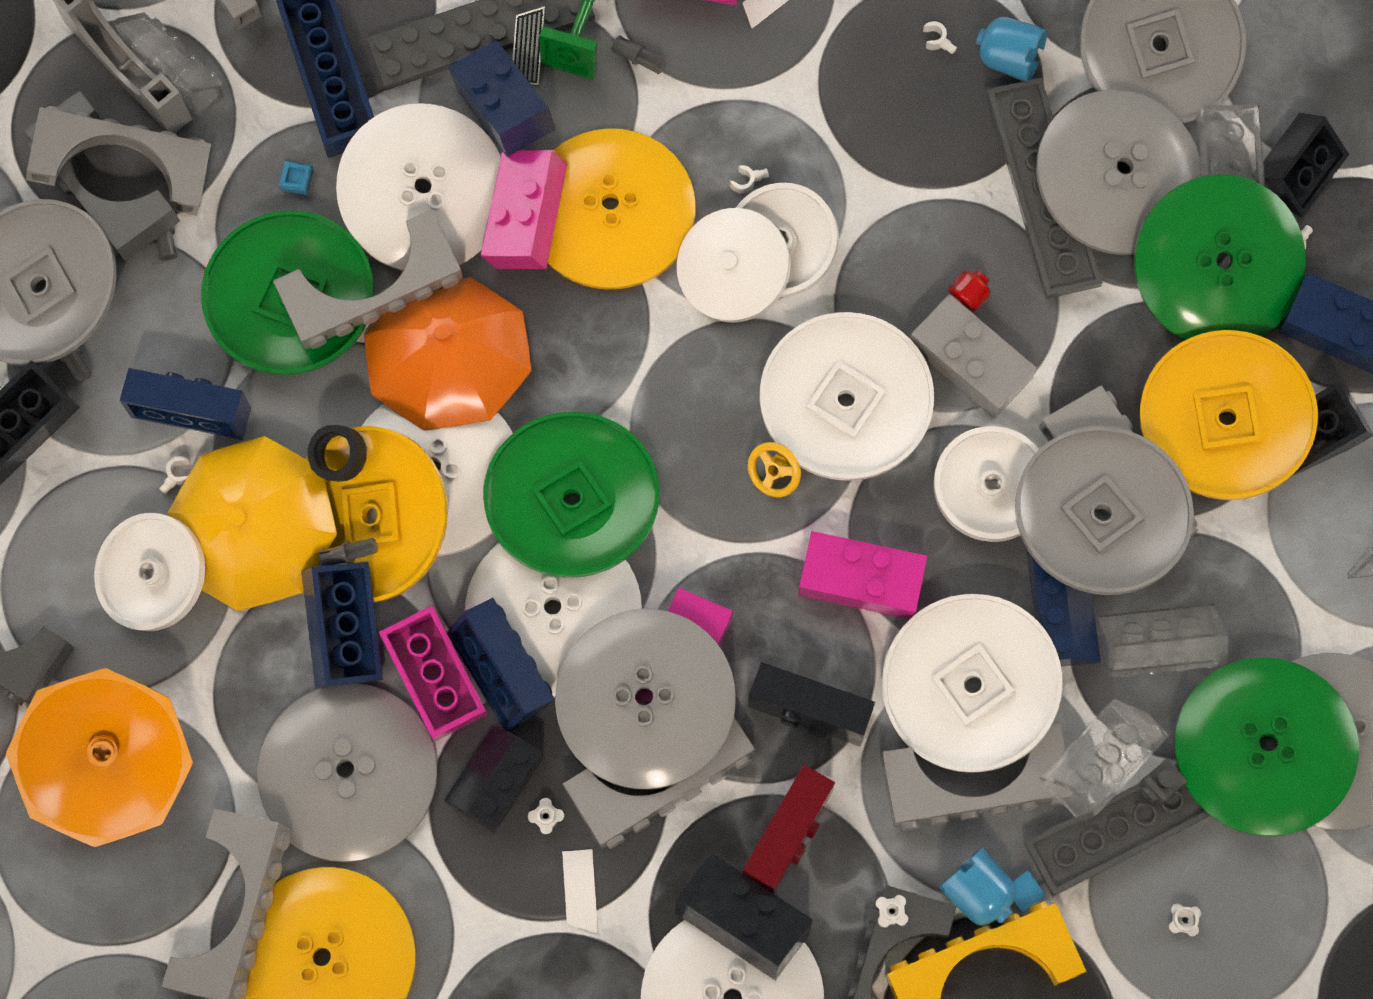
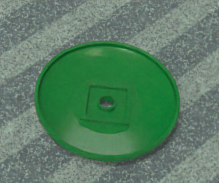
(1180, 249)
(245, 304)
(562, 457)
(1258, 788)

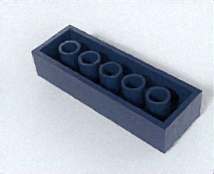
(327, 70)

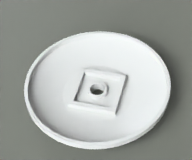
(394, 152)
(856, 358)
(464, 461)
(526, 592)
(966, 640)
(698, 967)

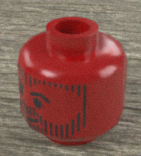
(970, 289)

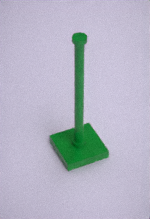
(570, 51)

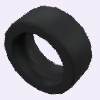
(317, 448)

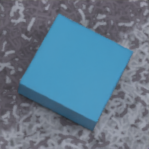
(296, 177)
(1027, 891)

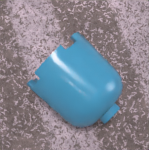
(1011, 47)
(981, 889)

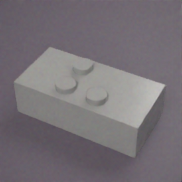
(972, 356)

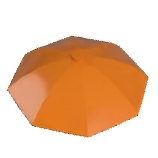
(448, 356)

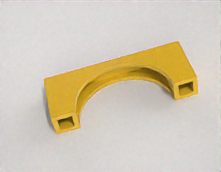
(1037, 935)

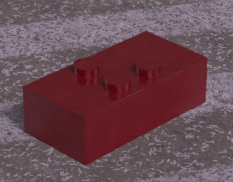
(789, 828)

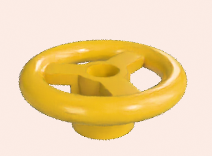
(783, 460)

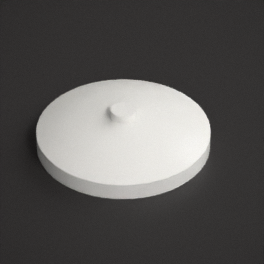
(805, 225)
(733, 265)
(980, 481)
(149, 572)

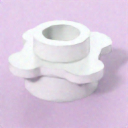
(546, 825)
(897, 904)
(1191, 914)

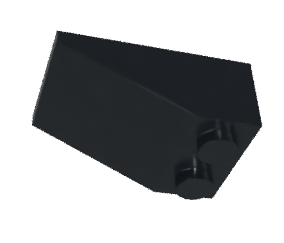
(1338, 426)

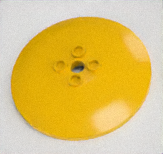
(646, 228)
(1234, 375)
(409, 504)
(350, 918)

